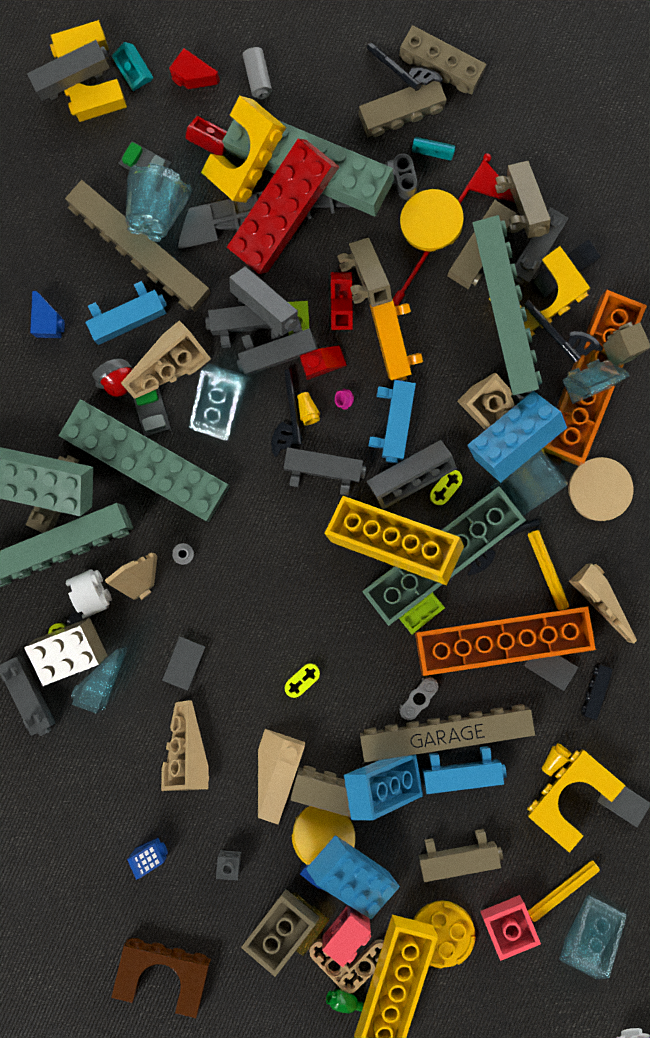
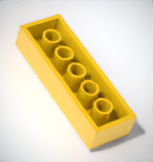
(395, 540)
(397, 979)

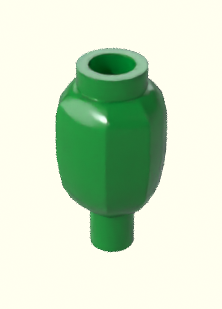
(343, 1001)

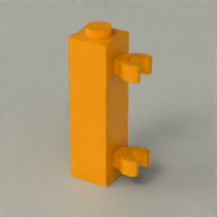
(391, 340)

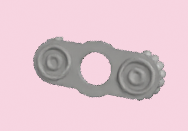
(428, 687)

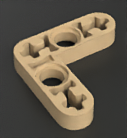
(347, 971)

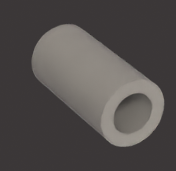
(257, 72)

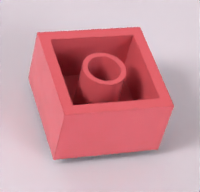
(510, 927)
(346, 935)

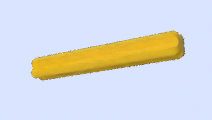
(548, 570)
(563, 891)

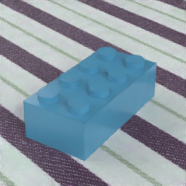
(517, 436)
(382, 787)
(352, 877)

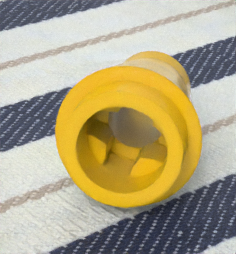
(308, 411)
(556, 759)

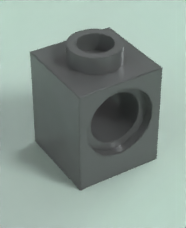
(228, 865)

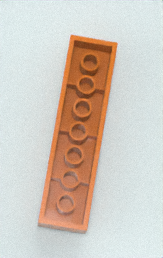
(586, 415)
(505, 641)

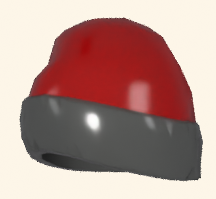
(110, 375)

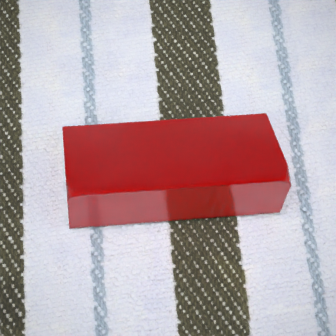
(206, 135)

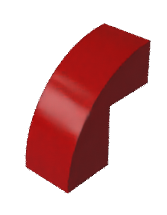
(341, 301)

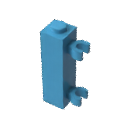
(126, 316)
(397, 422)
(465, 775)

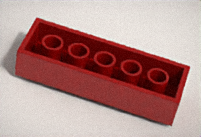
(282, 206)

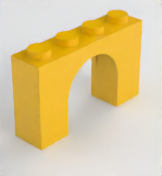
(88, 100)
(264, 136)
(570, 287)
(546, 811)

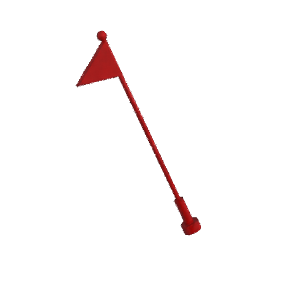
(481, 182)

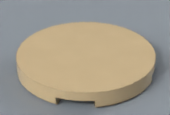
(600, 489)

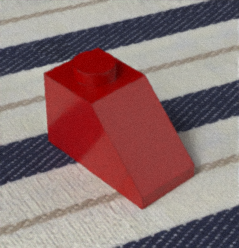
(192, 71)
(322, 361)

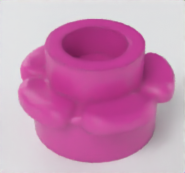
(344, 399)

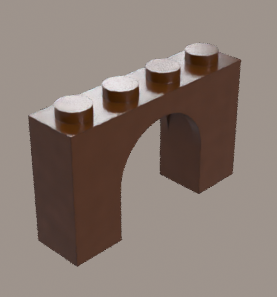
(190, 969)

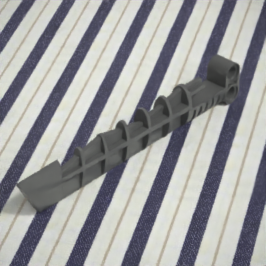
(226, 214)

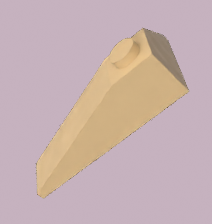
(169, 358)
(488, 400)
(135, 577)
(599, 594)
(186, 759)
(276, 771)

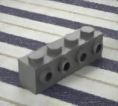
(432, 462)

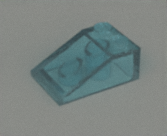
(593, 380)
(217, 401)
(532, 483)
(97, 687)
(594, 939)

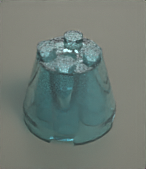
(154, 200)

